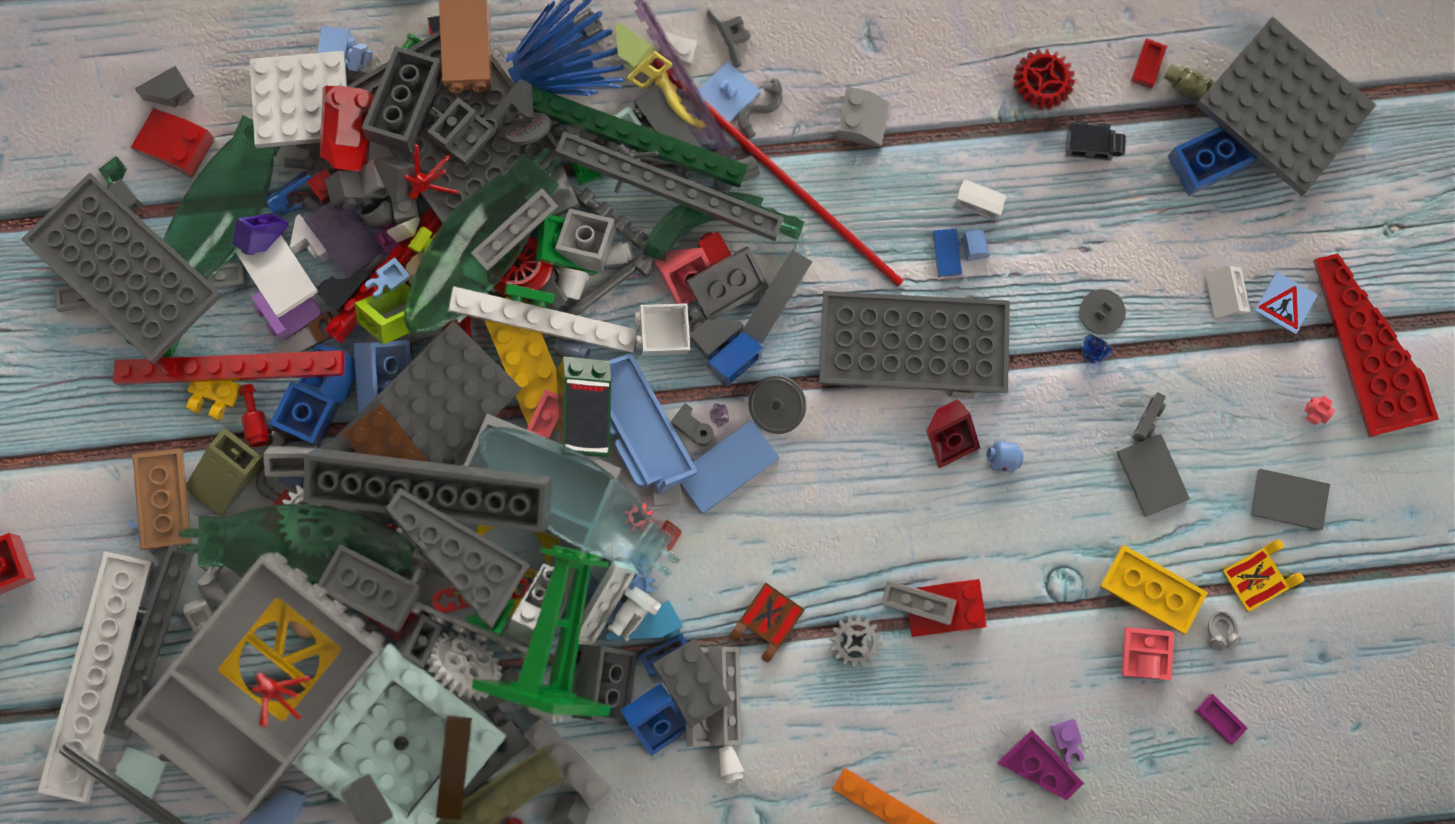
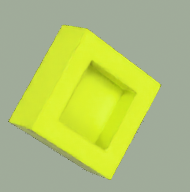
(421, 240)

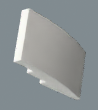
(279, 276)

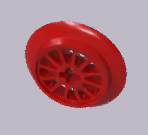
(538, 276)

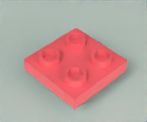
(1147, 653)

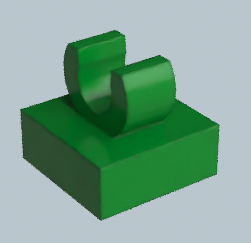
(585, 175)

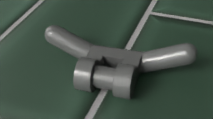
(731, 40)

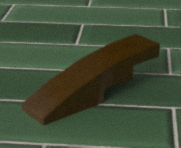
(453, 767)

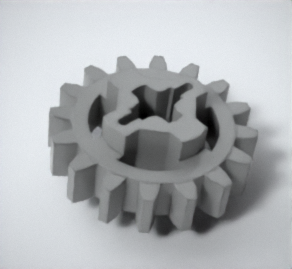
(863, 650)

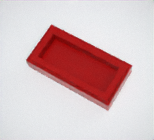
(1148, 63)

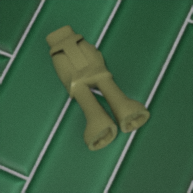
(1188, 82)

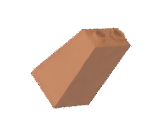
(465, 45)

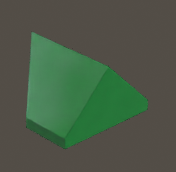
(500, 624)

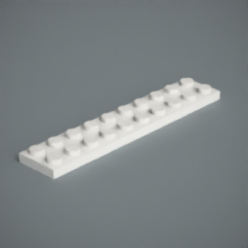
(96, 673)

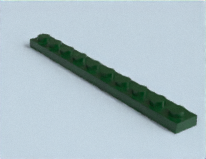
(639, 138)

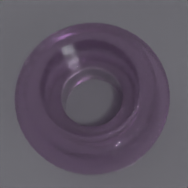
(719, 414)

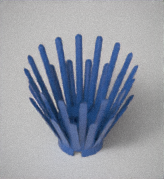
(540, 50)

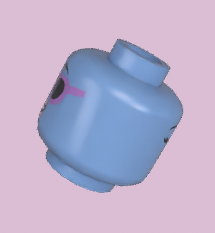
(1004, 456)

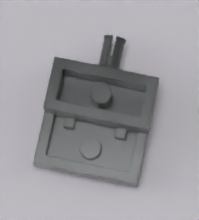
(460, 131)

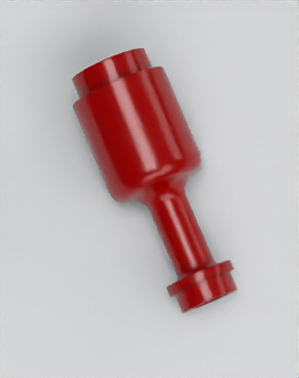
(253, 421)

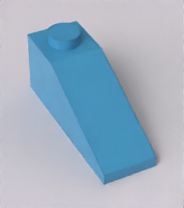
(655, 626)

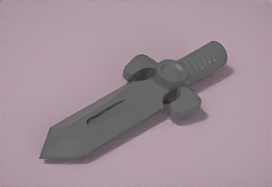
(309, 164)

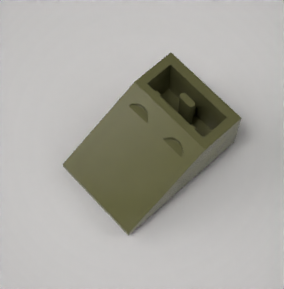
(224, 472)

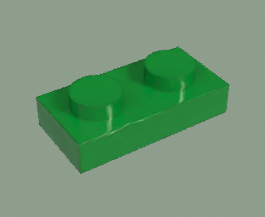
(519, 293)

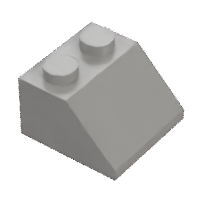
(863, 117)
(586, 239)

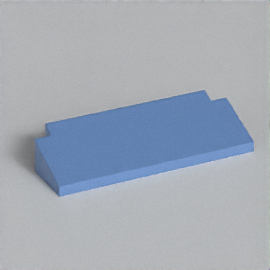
(643, 430)

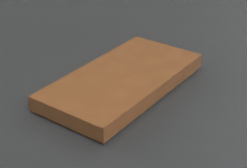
(161, 498)

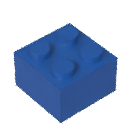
(304, 414)

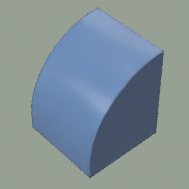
(975, 245)

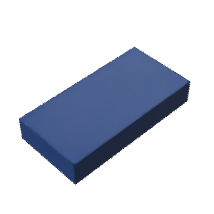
(947, 252)

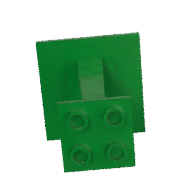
(557, 695)

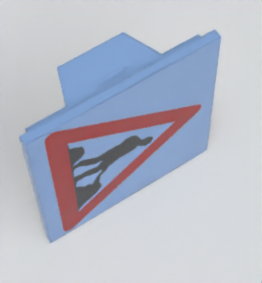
(1286, 302)

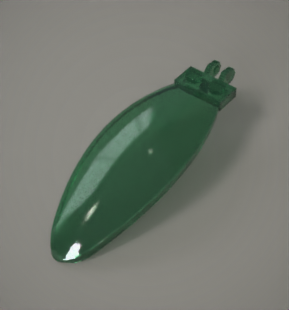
(226, 189)
(449, 256)
(298, 532)

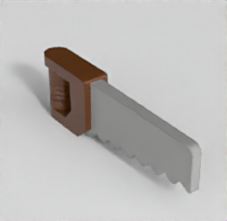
(307, 337)

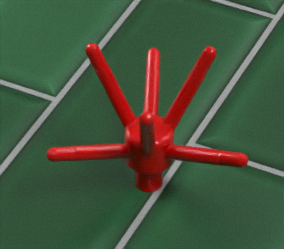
(421, 181)
(271, 690)

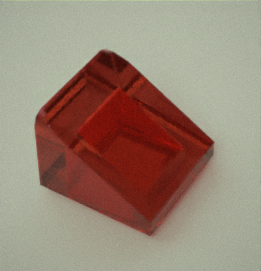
(673, 530)

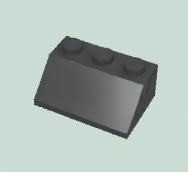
(606, 678)

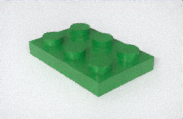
(548, 236)

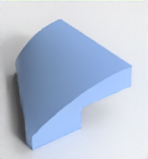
(279, 809)

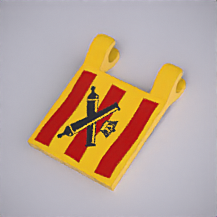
(1258, 578)

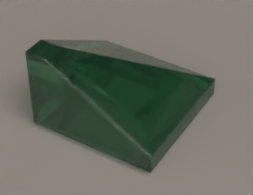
(113, 170)

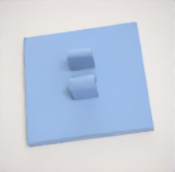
(729, 91)

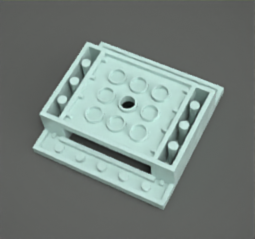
(389, 703)

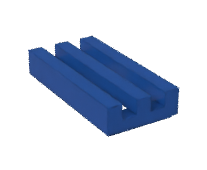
(647, 664)

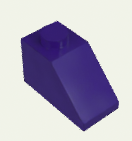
(258, 232)

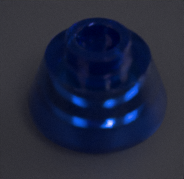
(1096, 349)

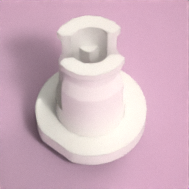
(633, 612)

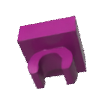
(386, 240)

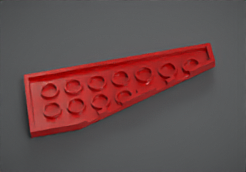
(1383, 376)

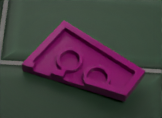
(1041, 765)

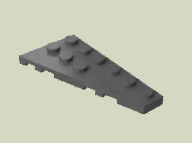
(469, 562)

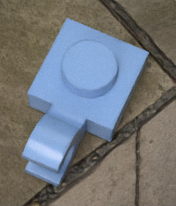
(358, 56)

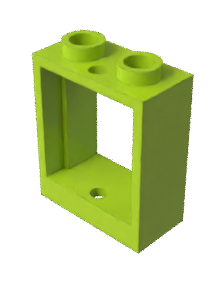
(369, 316)

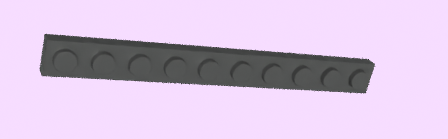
(669, 186)

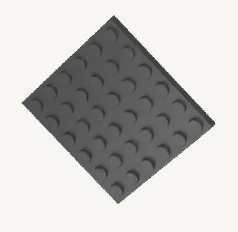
(1286, 105)

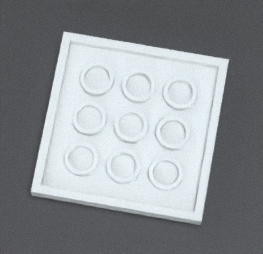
(290, 96)

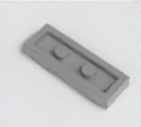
(919, 602)

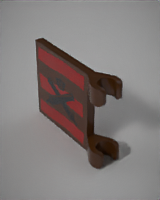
(769, 617)

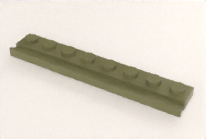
(510, 790)

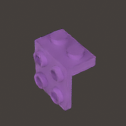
(289, 322)

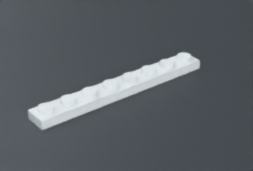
(542, 320)

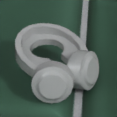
(1217, 642)

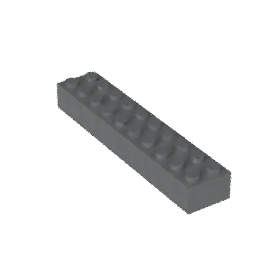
(457, 491)

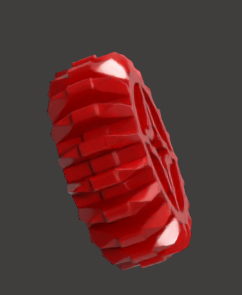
(1052, 62)

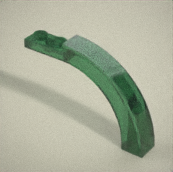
(683, 219)

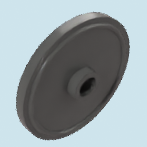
(777, 404)

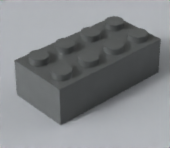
(402, 99)

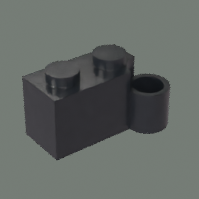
(1094, 141)

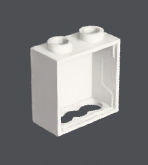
(663, 329)

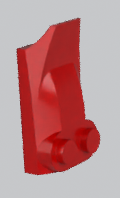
(341, 127)

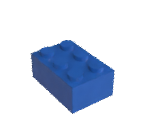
(1209, 159)

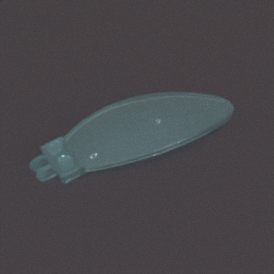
(587, 501)

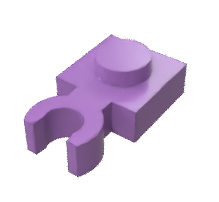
(1067, 736)

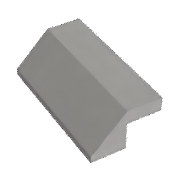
(725, 725)

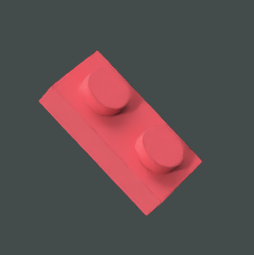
(545, 415)

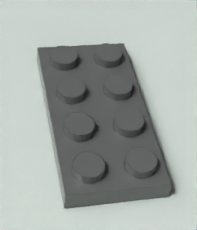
(369, 588)

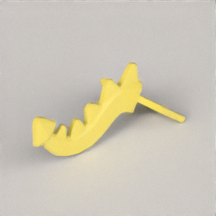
(661, 80)

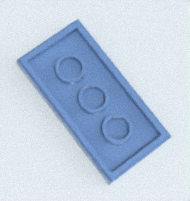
(729, 466)

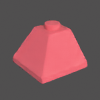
(678, 268)

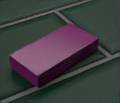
(1221, 719)

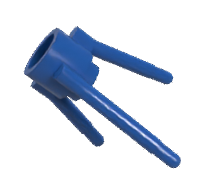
(278, 200)

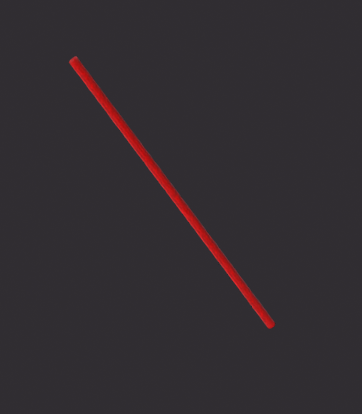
(795, 188)

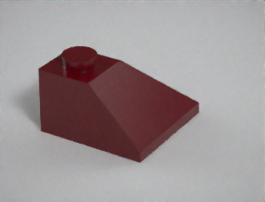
(952, 433)

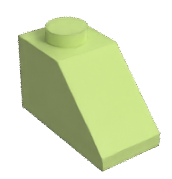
(632, 47)

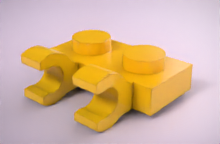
(221, 392)

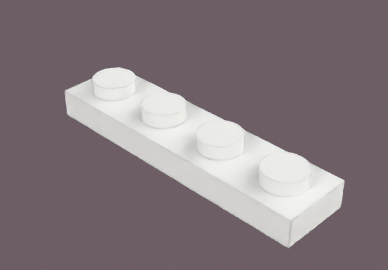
(604, 601)

